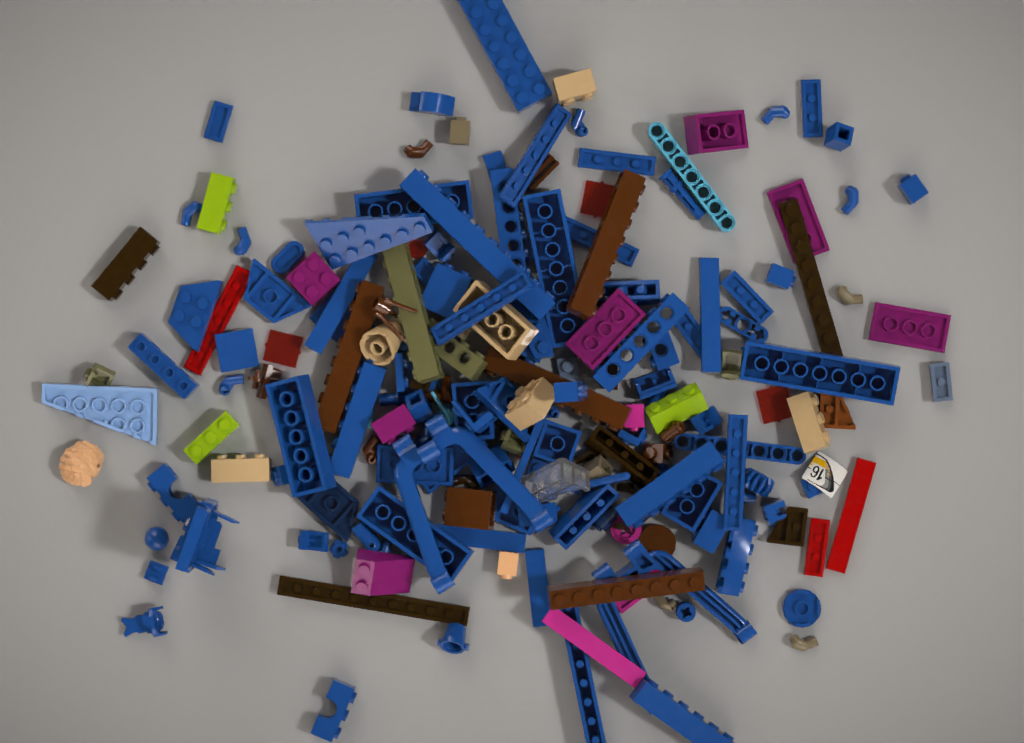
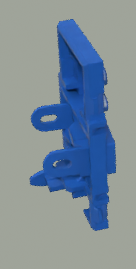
(200, 537)

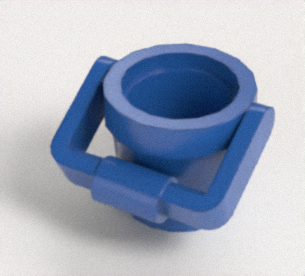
(454, 639)

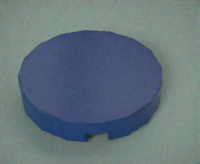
(801, 608)

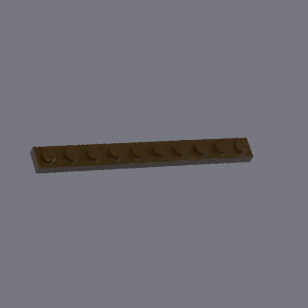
(809, 277)
(388, 603)

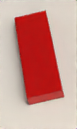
(816, 547)

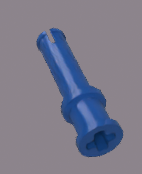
(676, 186)

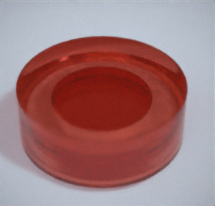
(417, 249)

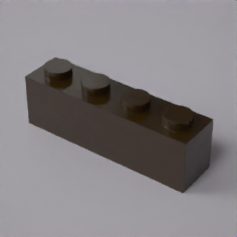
(126, 264)
(621, 456)

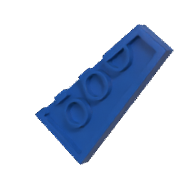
(541, 344)

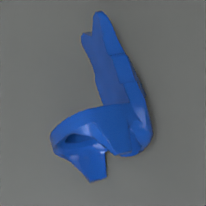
(149, 622)

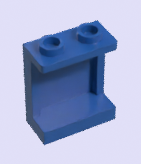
(445, 289)

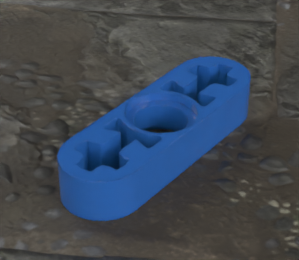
(757, 327)

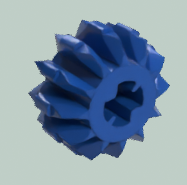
(758, 482)

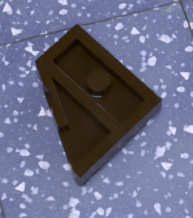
(790, 529)

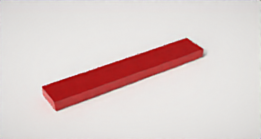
(219, 320)
(850, 515)

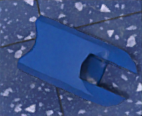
(367, 536)

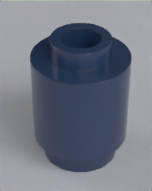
(606, 519)

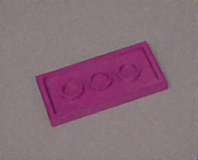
(798, 190)
(909, 327)
(606, 329)

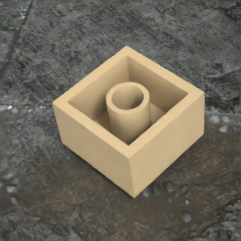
(574, 87)
(530, 403)

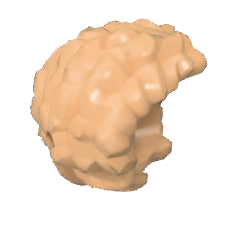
(81, 463)

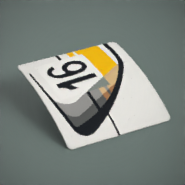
(825, 474)

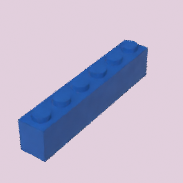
(357, 418)
(670, 485)
(677, 714)

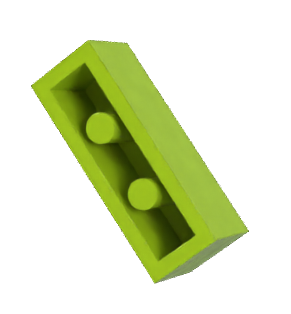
(217, 203)
(676, 406)
(212, 437)

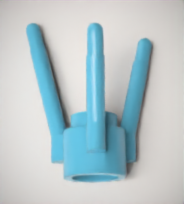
(447, 412)

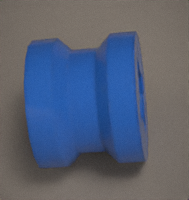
(683, 609)

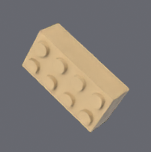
(504, 329)

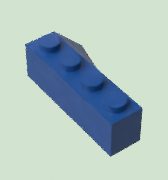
(735, 558)

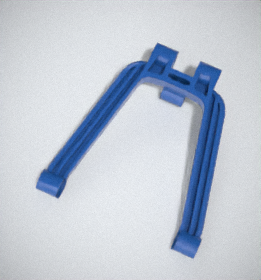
(412, 456)
(644, 562)

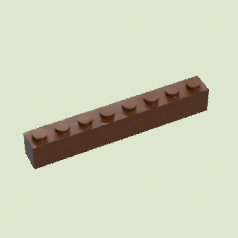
(606, 244)
(349, 356)
(595, 404)
(625, 588)

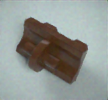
(268, 373)

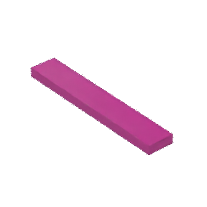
(594, 647)

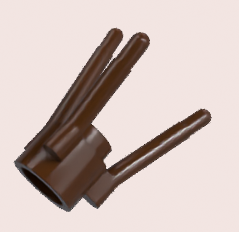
(382, 307)

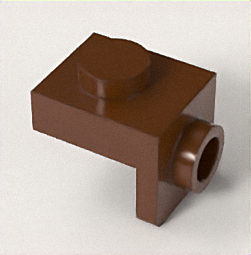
(658, 453)

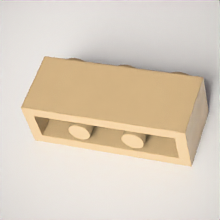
(809, 422)
(241, 469)

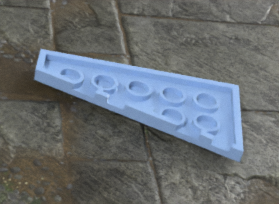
(115, 407)

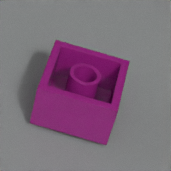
(313, 278)
(393, 424)

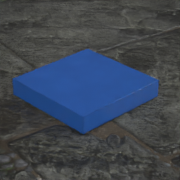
(236, 350)

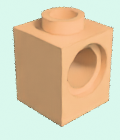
(507, 564)

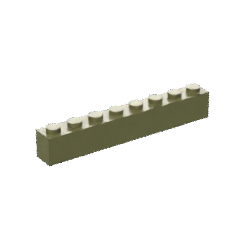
(415, 325)

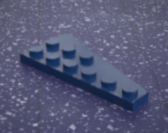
(363, 236)

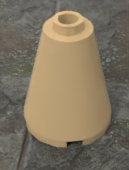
(381, 343)

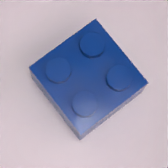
(556, 442)

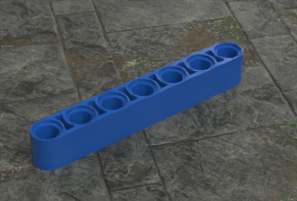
(767, 448)

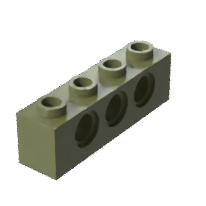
(476, 361)

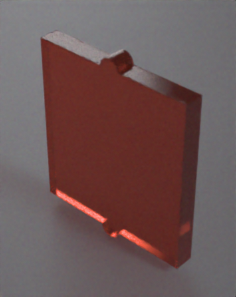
(595, 198)
(283, 348)
(774, 404)

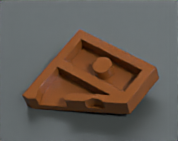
(835, 412)

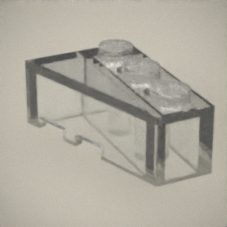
(557, 479)

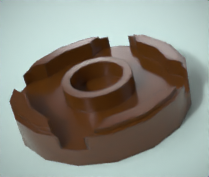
(658, 538)

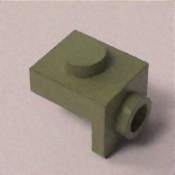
(731, 364)
(99, 375)
(512, 442)

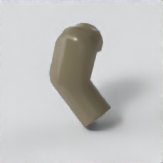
(847, 298)
(667, 605)
(801, 644)

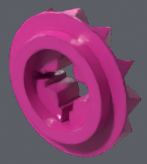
(625, 538)

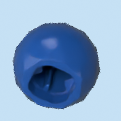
(156, 538)

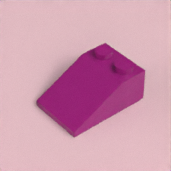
(715, 132)
(381, 573)

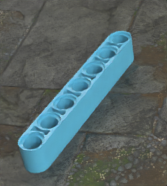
(690, 168)

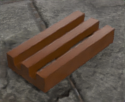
(550, 158)

